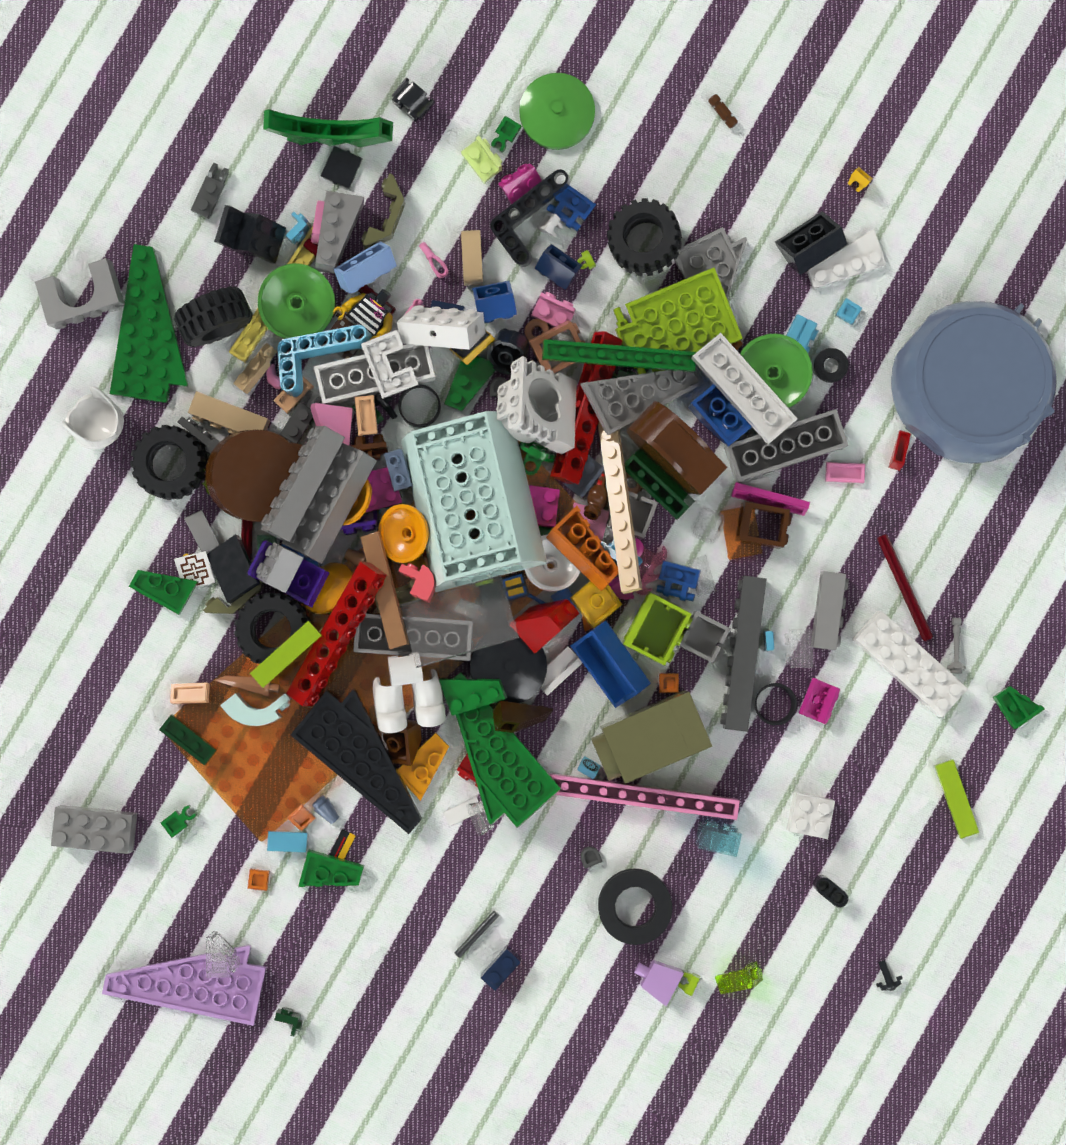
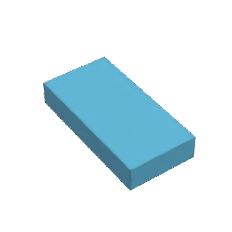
(287, 841)

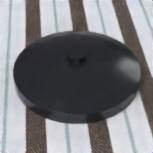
(515, 665)

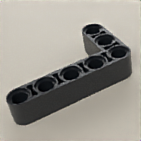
(525, 213)

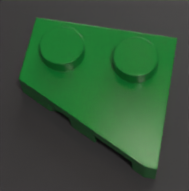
(1016, 707)

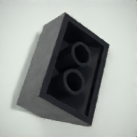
(811, 242)

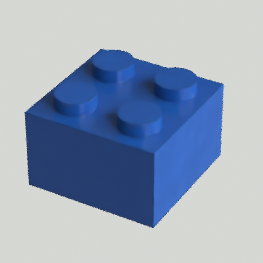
(495, 301)

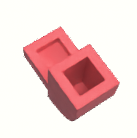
(424, 581)

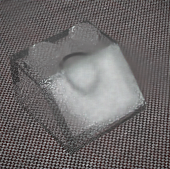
(220, 957)

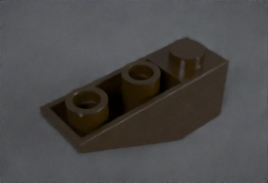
(515, 716)

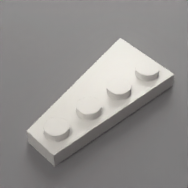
(854, 259)

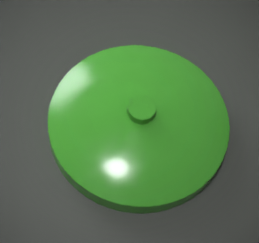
(557, 111)
(296, 301)
(781, 365)

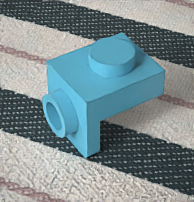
(298, 232)

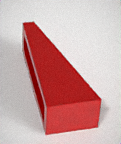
(900, 450)

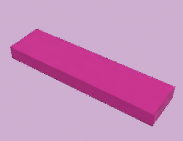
(769, 498)

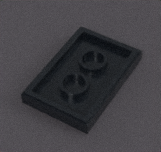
(231, 568)

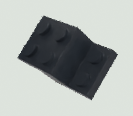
(250, 234)

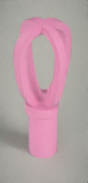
(430, 255)

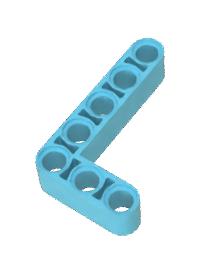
(315, 349)

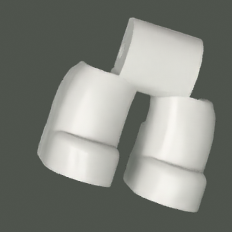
(390, 703)

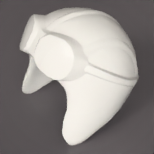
(94, 420)

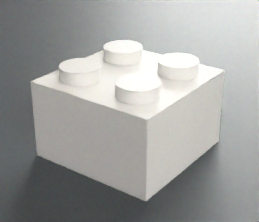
(810, 815)

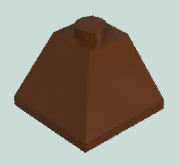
(403, 744)

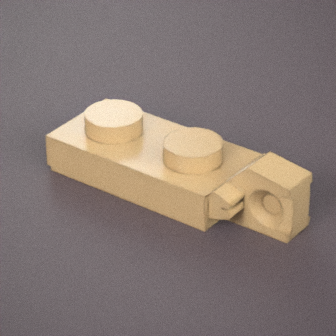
(255, 369)

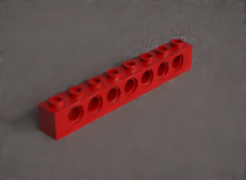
(570, 465)
(336, 623)

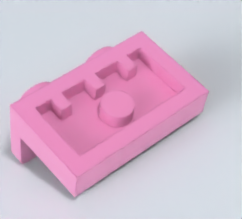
(552, 310)

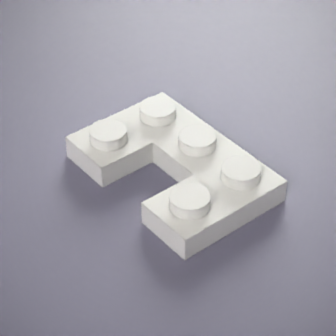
(376, 355)

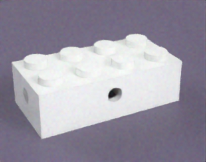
(452, 327)

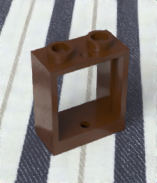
(744, 521)

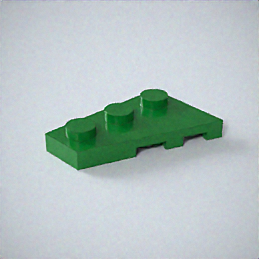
(468, 382)
(164, 589)
(471, 694)
(329, 870)

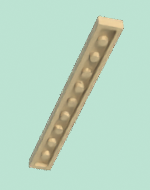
(620, 511)

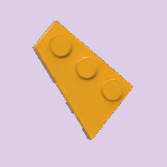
(426, 762)

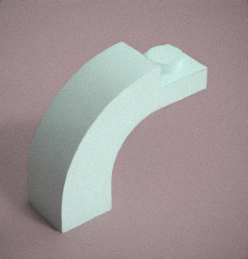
(243, 713)

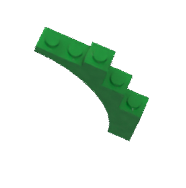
(328, 132)

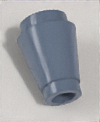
(325, 809)

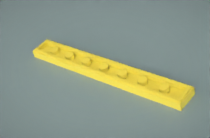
(256, 328)

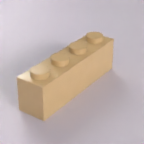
(225, 415)

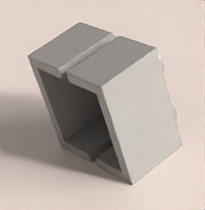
(642, 513)
(279, 567)
(704, 636)

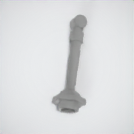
(956, 667)

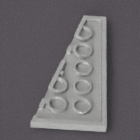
(626, 398)

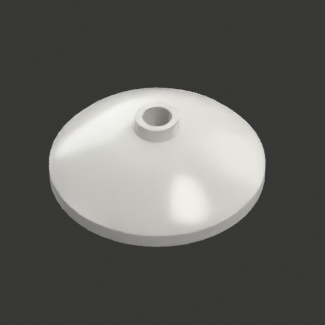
(553, 579)

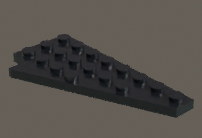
(351, 747)

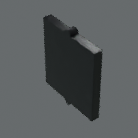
(341, 167)

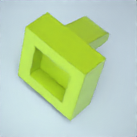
(693, 980)

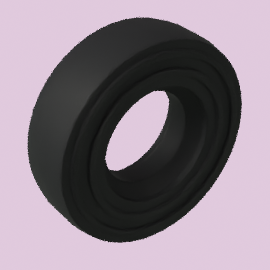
(836, 354)

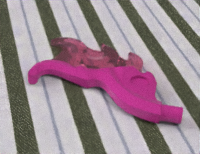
(650, 562)

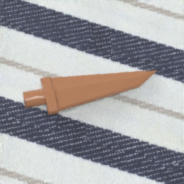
(249, 684)

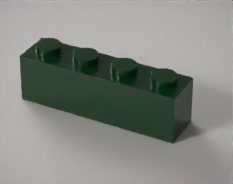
(658, 484)

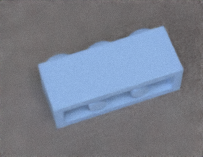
(365, 267)

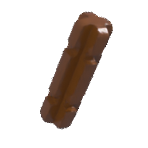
(723, 111)

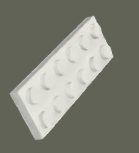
(744, 388)

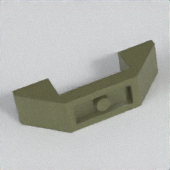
(390, 190)
(219, 606)

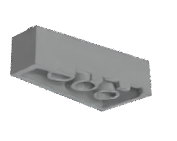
(337, 224)

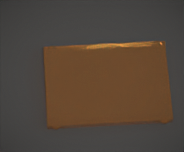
(739, 549)

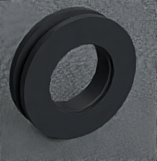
(641, 933)

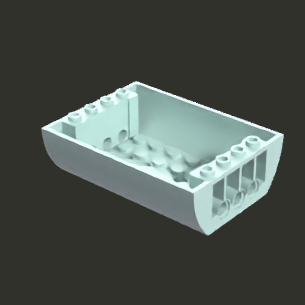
(493, 489)

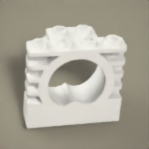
(554, 397)

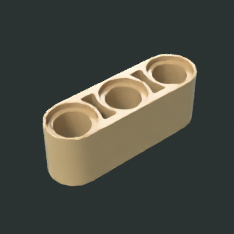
(472, 257)

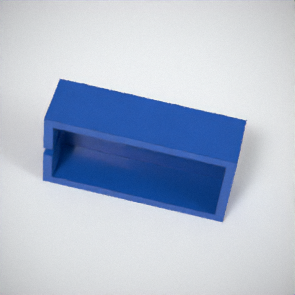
(610, 664)

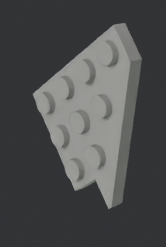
(711, 252)

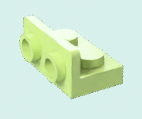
(482, 159)

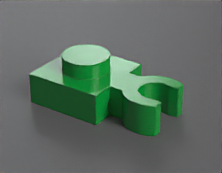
(508, 131)
(177, 822)

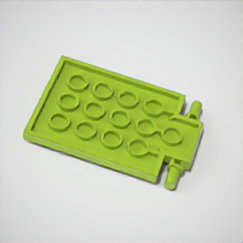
(679, 316)

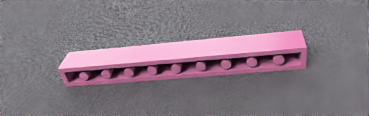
(647, 796)

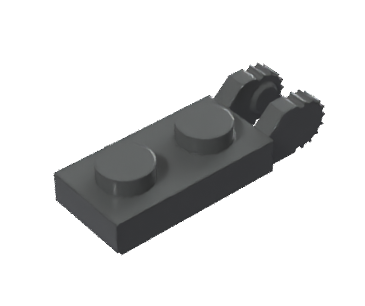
(209, 192)
(299, 419)

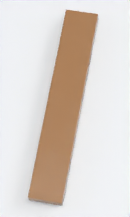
(386, 596)

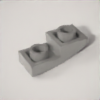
(201, 531)

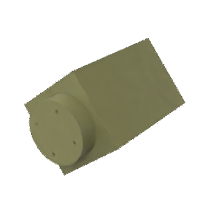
(651, 738)

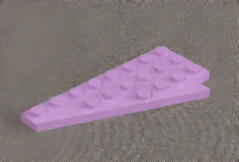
(184, 987)

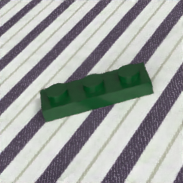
(188, 739)

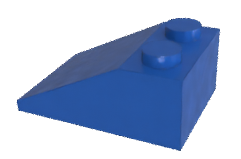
(719, 415)

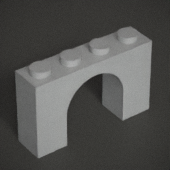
(106, 296)

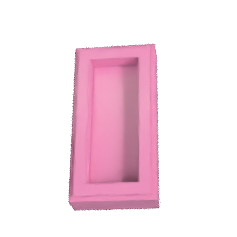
(317, 222)
(845, 472)

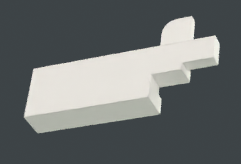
(560, 669)

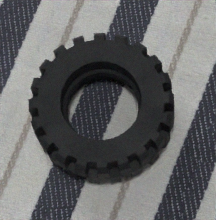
(637, 214)
(213, 316)
(151, 444)
(254, 610)

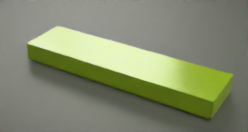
(285, 654)
(956, 798)

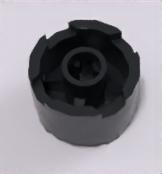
(412, 99)
(507, 348)

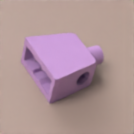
(659, 979)

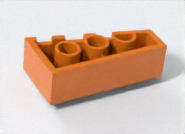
(583, 549)

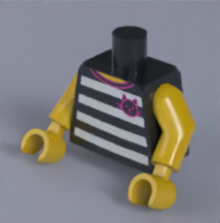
(369, 312)

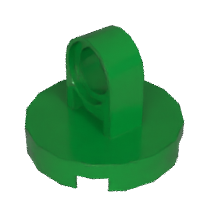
(537, 454)

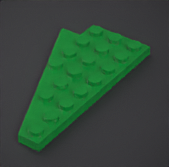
(147, 342)
(503, 768)

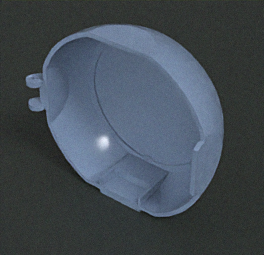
(974, 381)

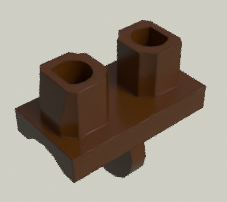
(374, 449)

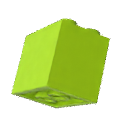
(657, 628)

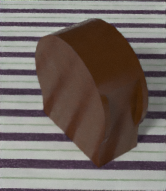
(676, 448)
(248, 472)

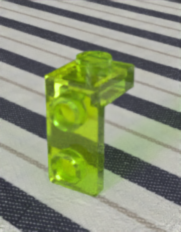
(739, 980)

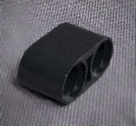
(830, 891)

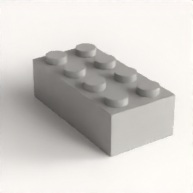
(94, 829)

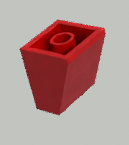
(544, 621)

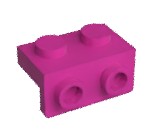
(519, 182)
(819, 701)

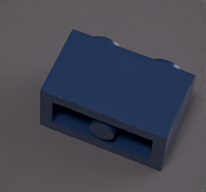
(558, 266)
(500, 968)

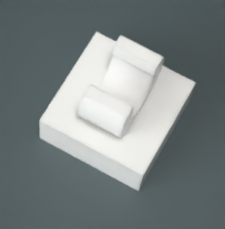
(548, 224)

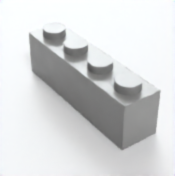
(828, 610)

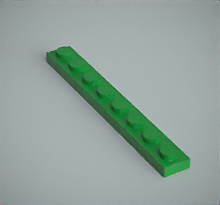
(618, 355)

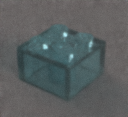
(718, 838)

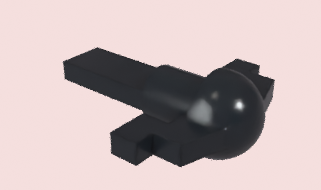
(385, 404)
(890, 984)

